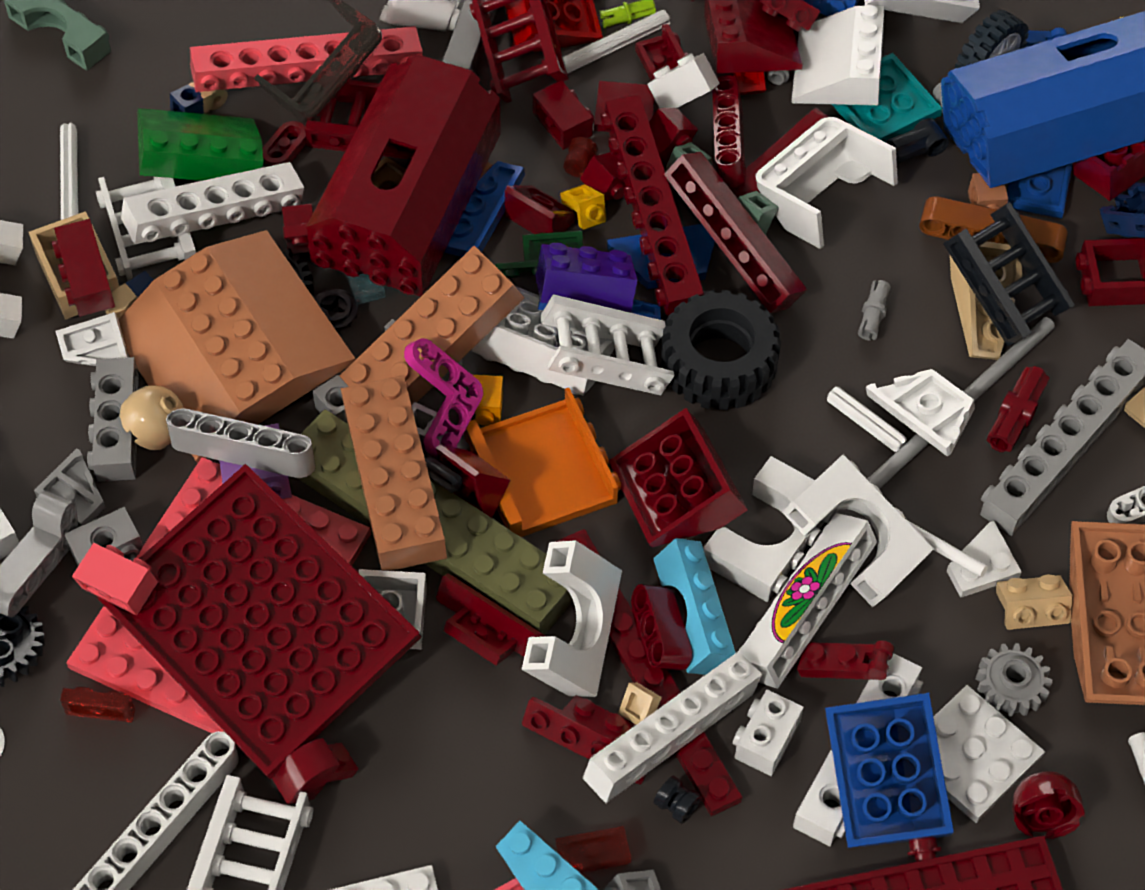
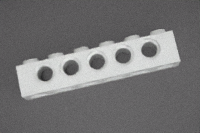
(211, 202)
(671, 727)
(813, 815)

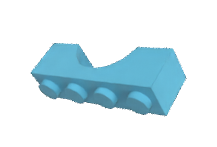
(686, 568)

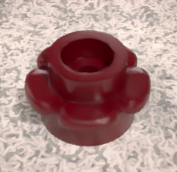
(924, 848)

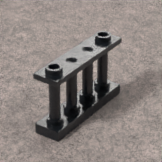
(987, 287)

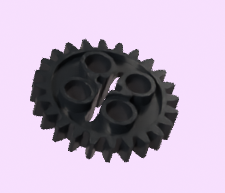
(20, 644)

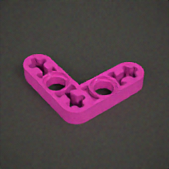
(455, 396)

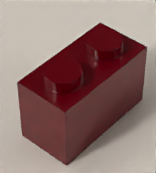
(562, 113)

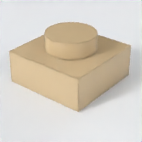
(638, 703)

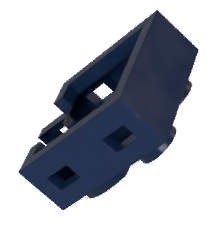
(1129, 217)

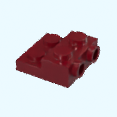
(798, 12)

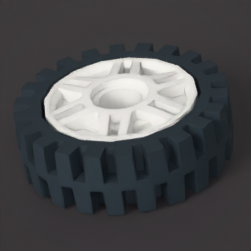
(995, 37)

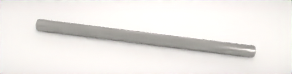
(974, 390)

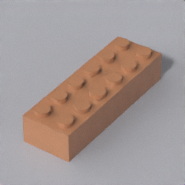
(450, 314)
(393, 474)

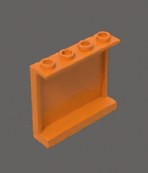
(551, 465)

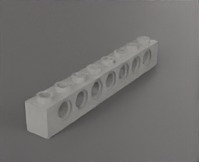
(1119, 381)

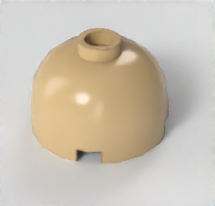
(146, 415)

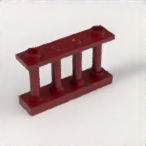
(545, 40)
(337, 136)

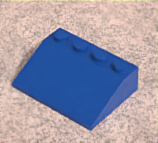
(889, 771)

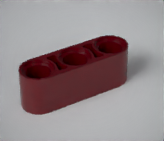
(661, 627)

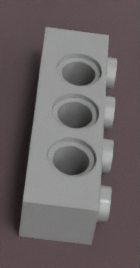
(118, 461)

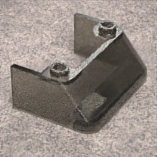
(336, 69)

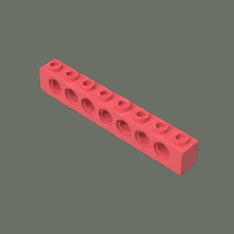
(289, 59)

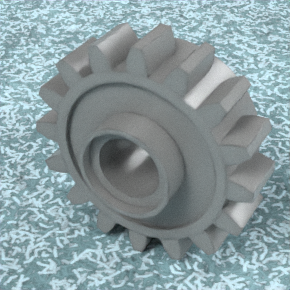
(1014, 664)

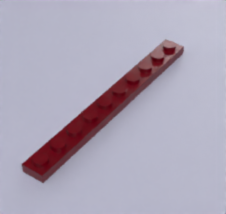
(698, 755)

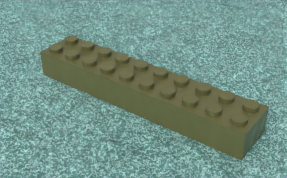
(477, 546)

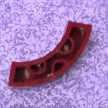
(669, 130)

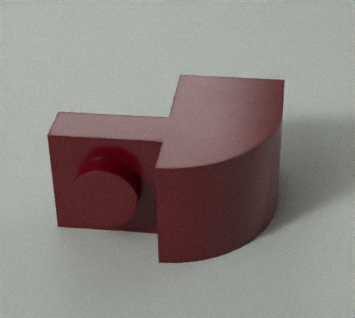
(294, 227)
(312, 768)

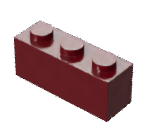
(82, 268)

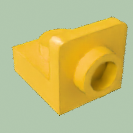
(587, 203)

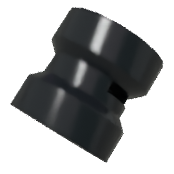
(677, 799)

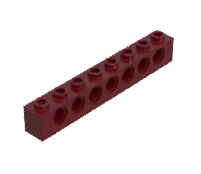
(630, 114)

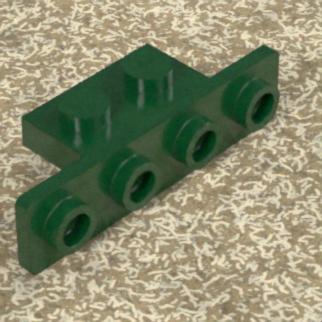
(531, 251)

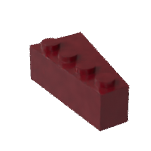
(1113, 170)

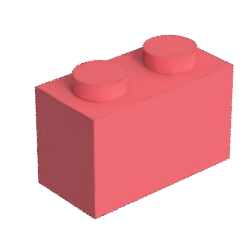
(115, 578)

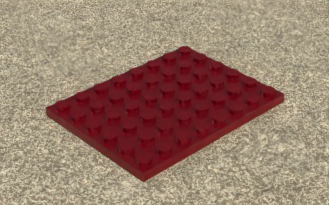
(263, 620)

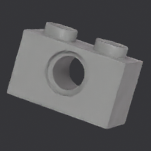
(111, 529)

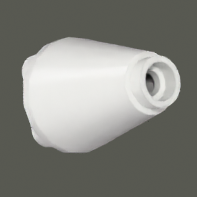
(421, 13)

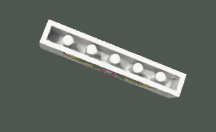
(808, 597)

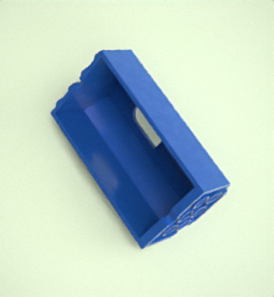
(1050, 101)

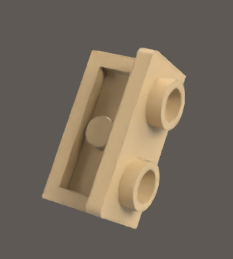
(1035, 601)

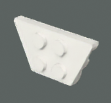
(927, 406)

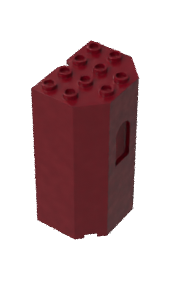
(406, 229)

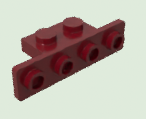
(482, 623)
(578, 726)

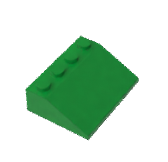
(196, 145)

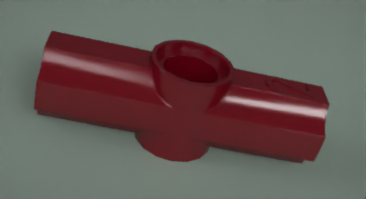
(1017, 409)

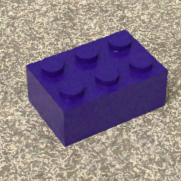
(586, 275)

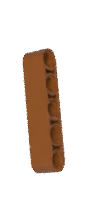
(949, 217)

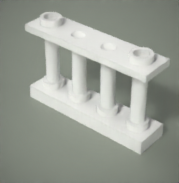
(181, 249)
(609, 324)
(224, 830)

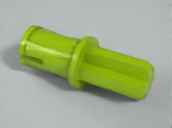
(627, 12)

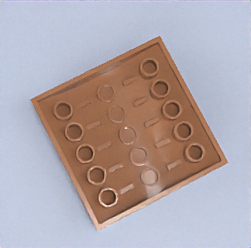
(233, 332)
(1108, 610)

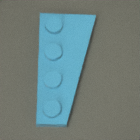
(537, 864)

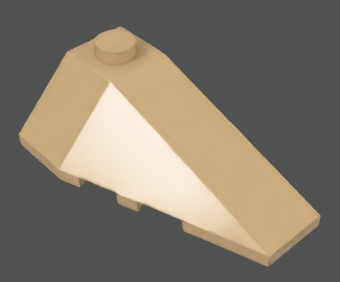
(979, 331)

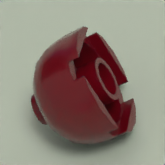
(1047, 804)

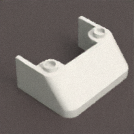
(814, 162)

